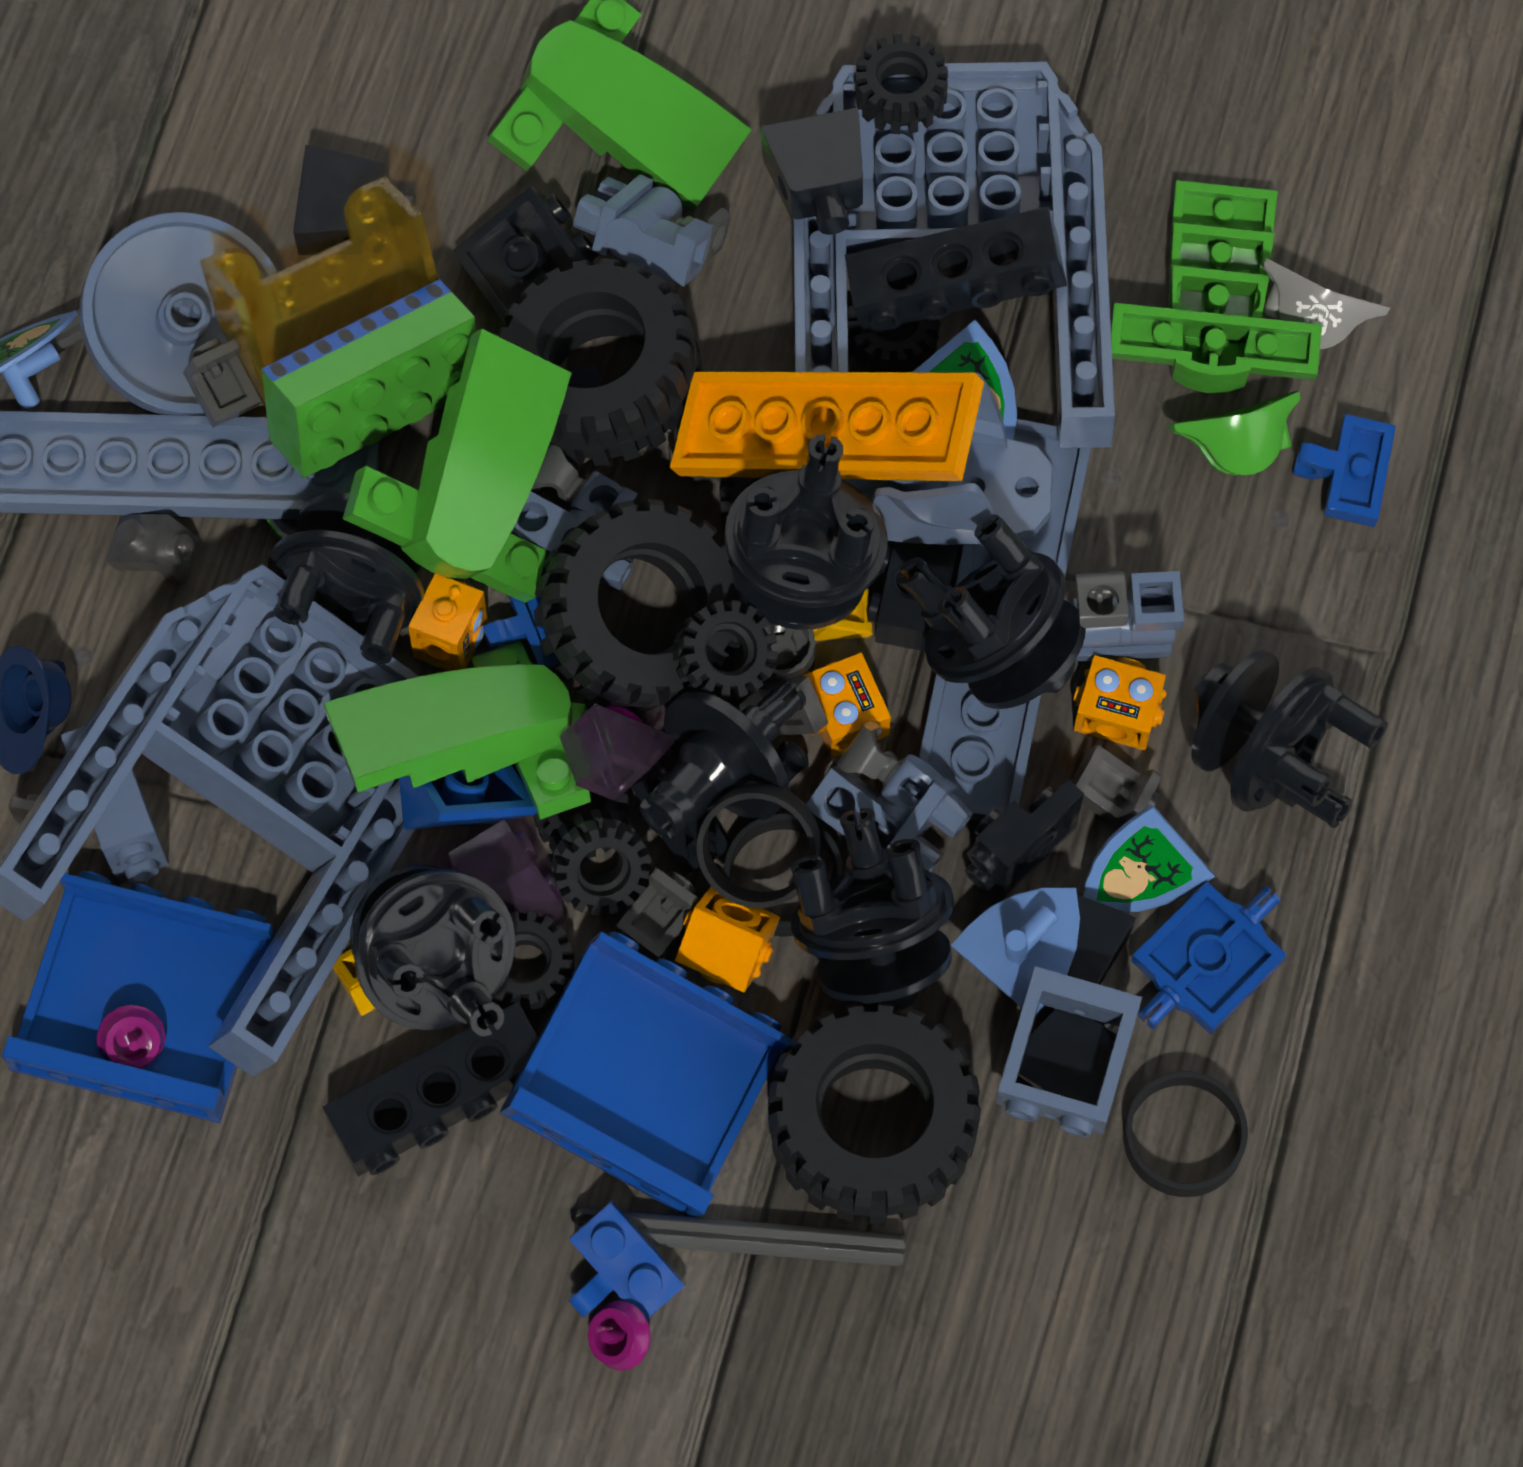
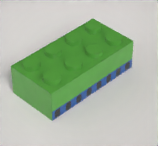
(367, 378)

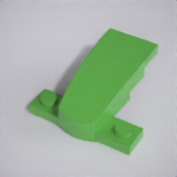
(618, 106)
(1217, 297)
(474, 472)
(466, 722)

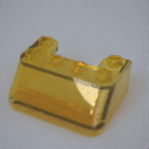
(328, 291)

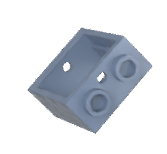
(127, 830)
(1085, 1000)

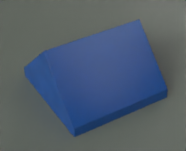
(457, 803)

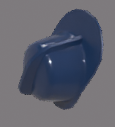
(32, 704)

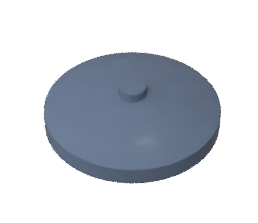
(152, 307)

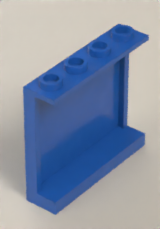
(143, 951)
(645, 1073)

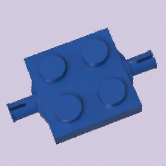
(1209, 957)

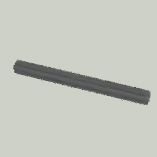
(764, 1238)

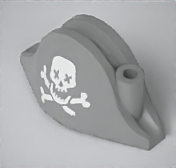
(1304, 301)

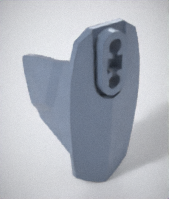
(991, 485)

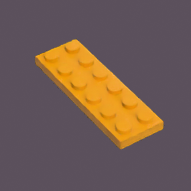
(885, 420)

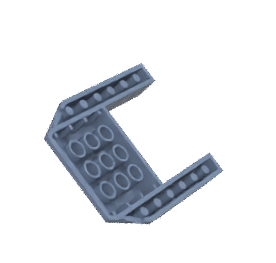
(994, 152)
(240, 718)

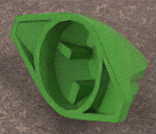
(1242, 439)

